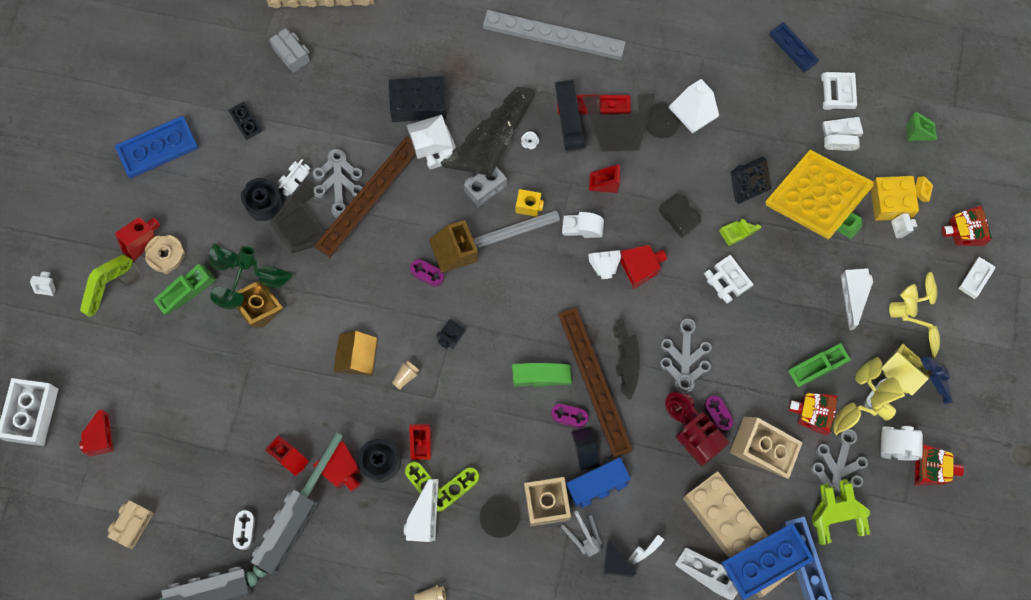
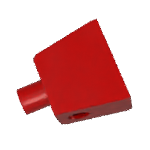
(135, 237)
(641, 264)
(341, 468)

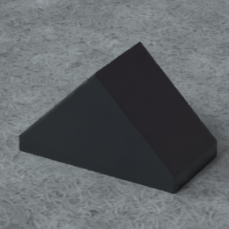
(585, 448)
(615, 563)

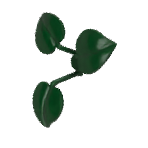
(223, 259)

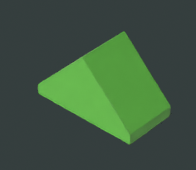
(920, 128)

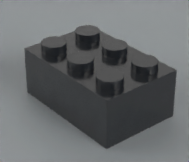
(417, 98)

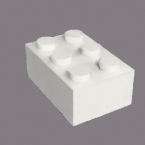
(27, 412)

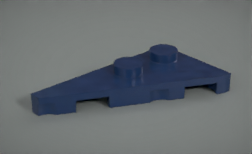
(939, 377)

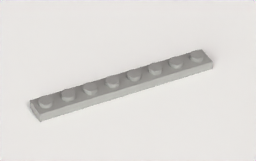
(554, 35)

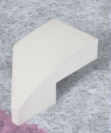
(639, 554)

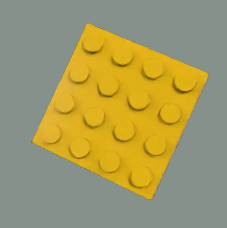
(819, 194)

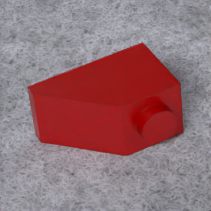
(97, 435)
(287, 455)

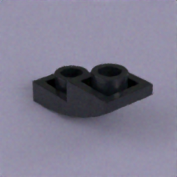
(245, 120)

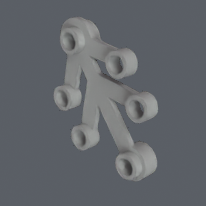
(337, 179)
(685, 359)
(838, 469)

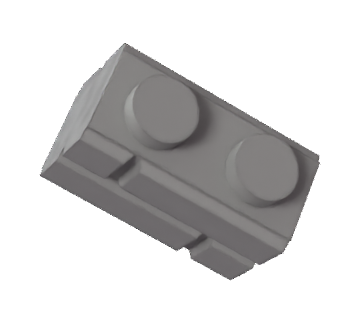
(289, 50)

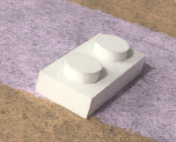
(846, 126)
(976, 277)

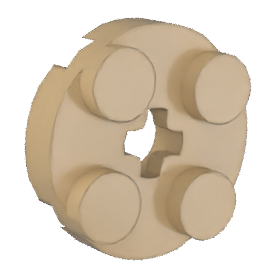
(164, 243)

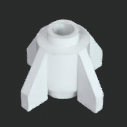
(605, 263)

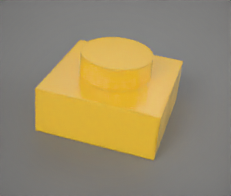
(923, 189)

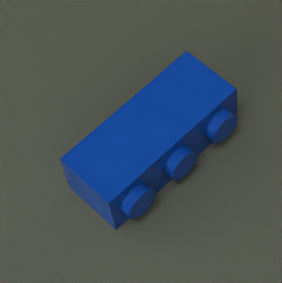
(598, 483)

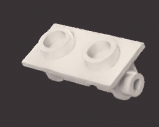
(287, 183)

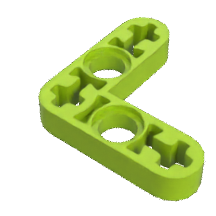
(98, 280)
(462, 475)

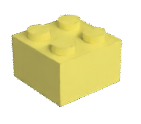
(907, 369)

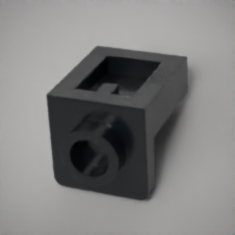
(450, 334)

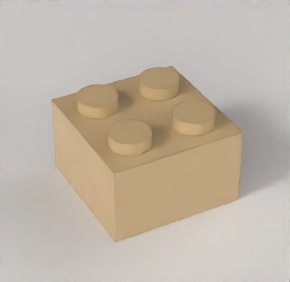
(547, 501)

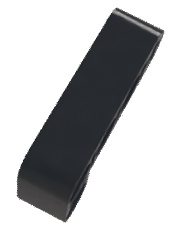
(569, 116)

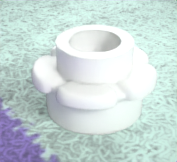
(529, 136)

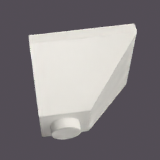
(696, 106)
(429, 136)

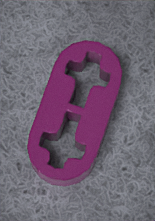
(425, 277)
(722, 411)
(568, 420)

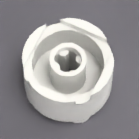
(901, 444)

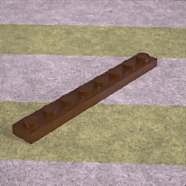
(366, 198)
(595, 383)

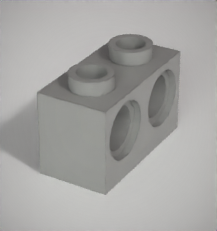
(488, 187)

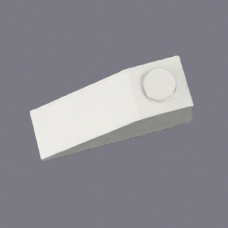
(856, 288)
(422, 519)
(707, 572)

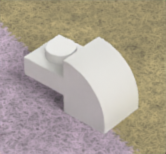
(584, 224)

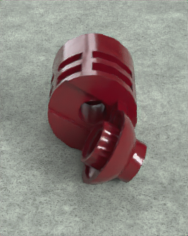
(700, 434)

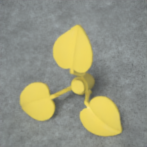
(910, 307)
(886, 392)

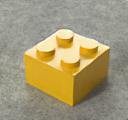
(894, 197)

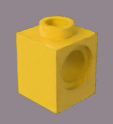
(525, 196)

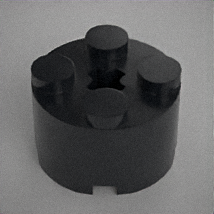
(261, 189)
(379, 449)

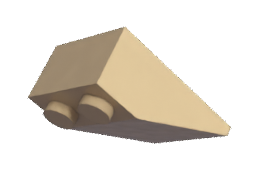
(766, 446)

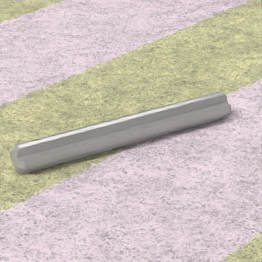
(516, 229)

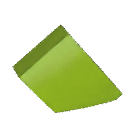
(738, 231)

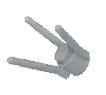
(592, 544)

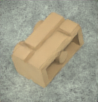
(129, 524)

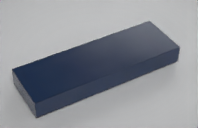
(794, 47)

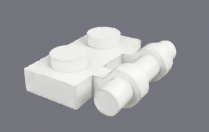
(732, 275)

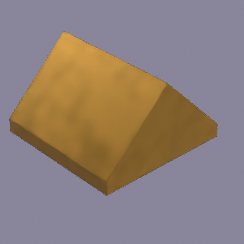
(258, 305)
(355, 353)

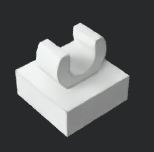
(903, 225)
(43, 284)

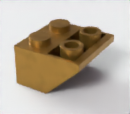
(454, 247)

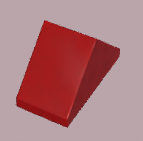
(605, 179)
(420, 441)

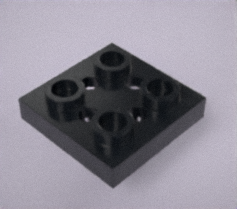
(747, 176)

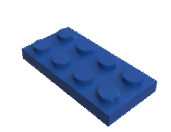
(156, 147)
(767, 561)

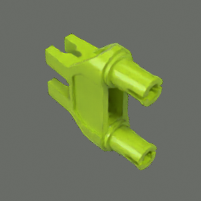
(839, 509)

